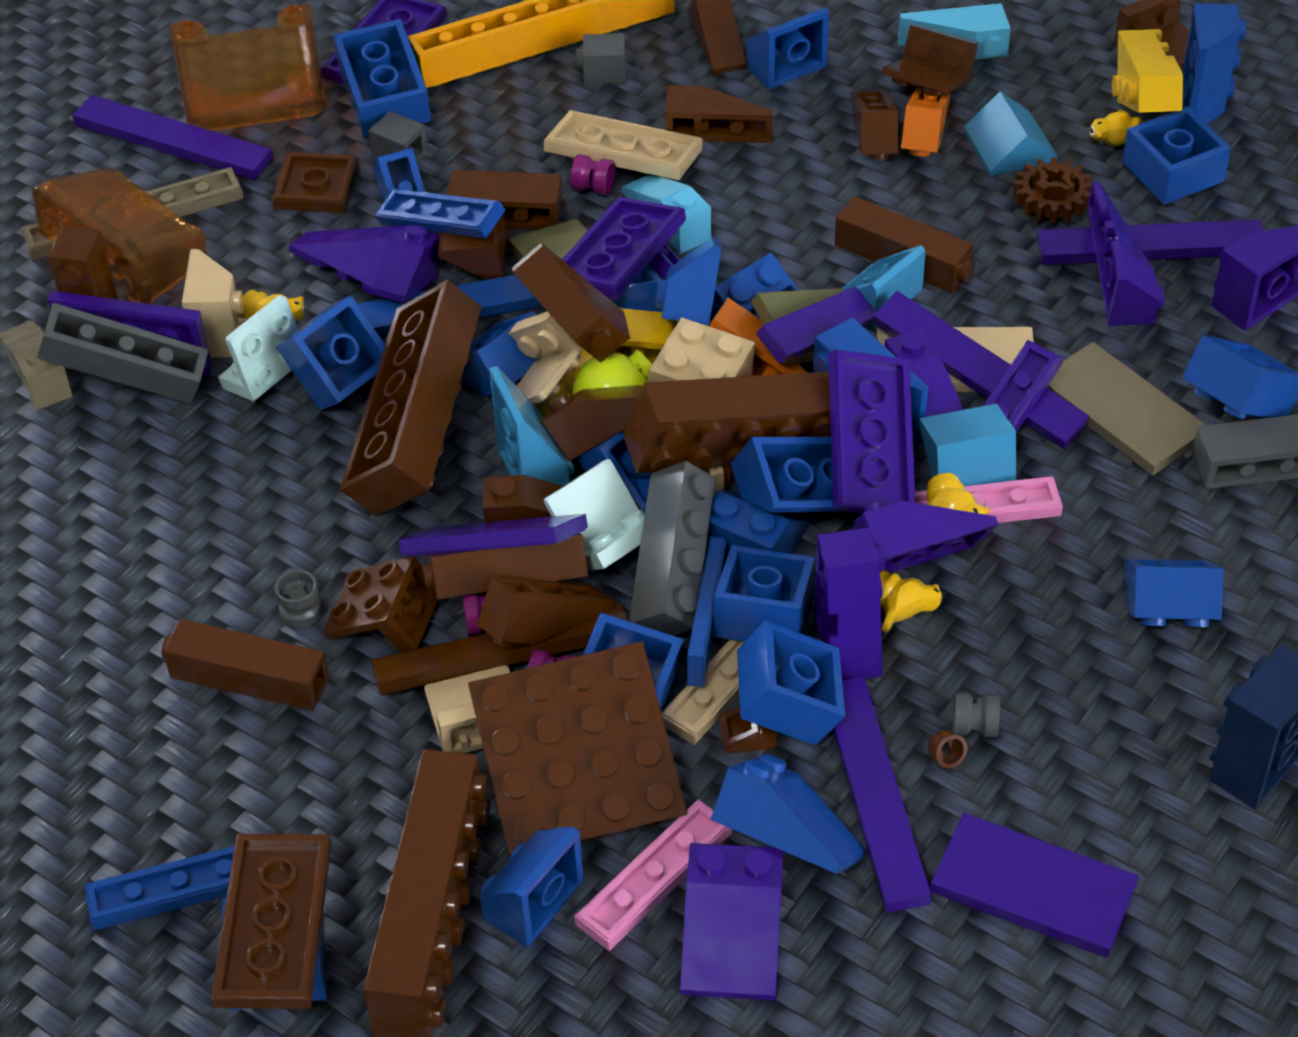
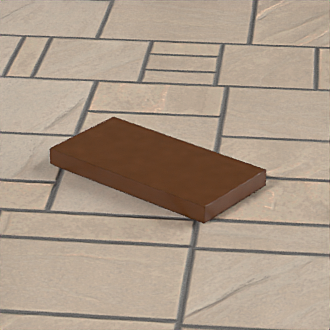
(272, 921)

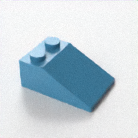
(522, 437)

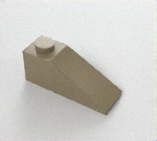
(42, 380)

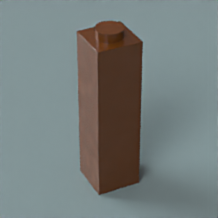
(881, 232)
(471, 571)
(245, 664)

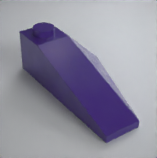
(387, 260)
(1123, 269)

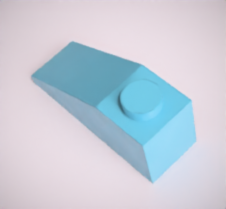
(978, 23)
(669, 192)

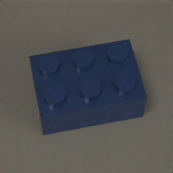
(1259, 730)

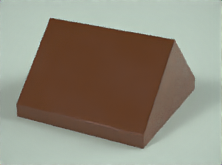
(477, 255)

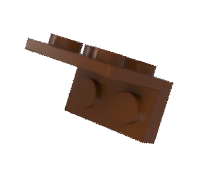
(1156, 15)
(934, 60)
(384, 598)

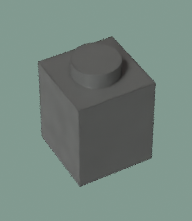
(602, 58)
(396, 134)

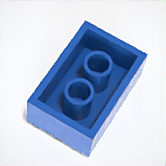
(381, 74)

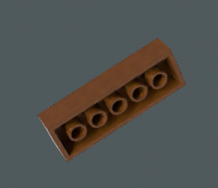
(411, 399)
(716, 417)
(426, 897)

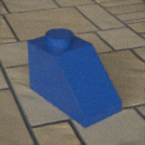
(397, 171)

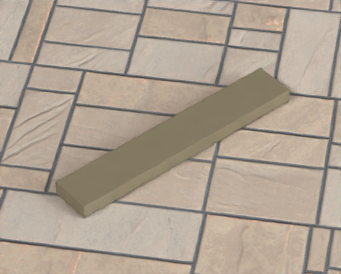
(180, 198)

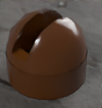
(953, 743)

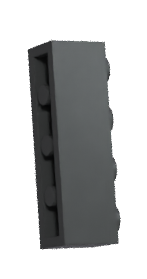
(122, 353)
(1247, 451)
(672, 549)

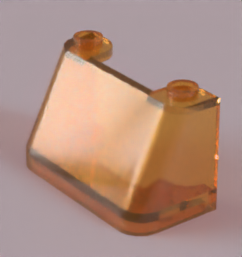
(249, 73)
(139, 233)

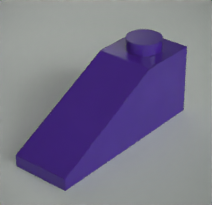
(929, 367)

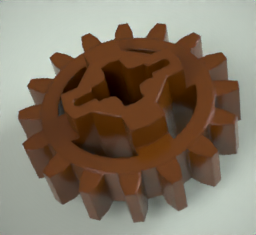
(1052, 190)

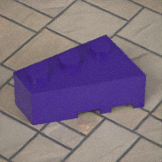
(849, 600)

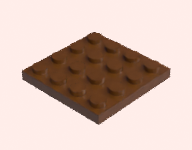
(578, 746)

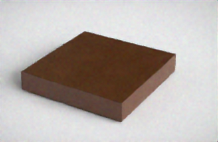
(315, 182)

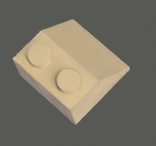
(213, 293)

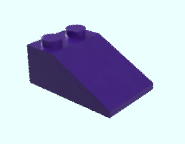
(1257, 276)
(922, 532)
(732, 921)

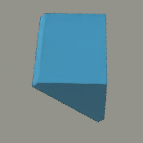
(1007, 136)
(890, 274)
(971, 444)

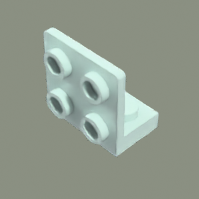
(254, 353)
(610, 512)

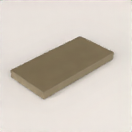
(1125, 408)

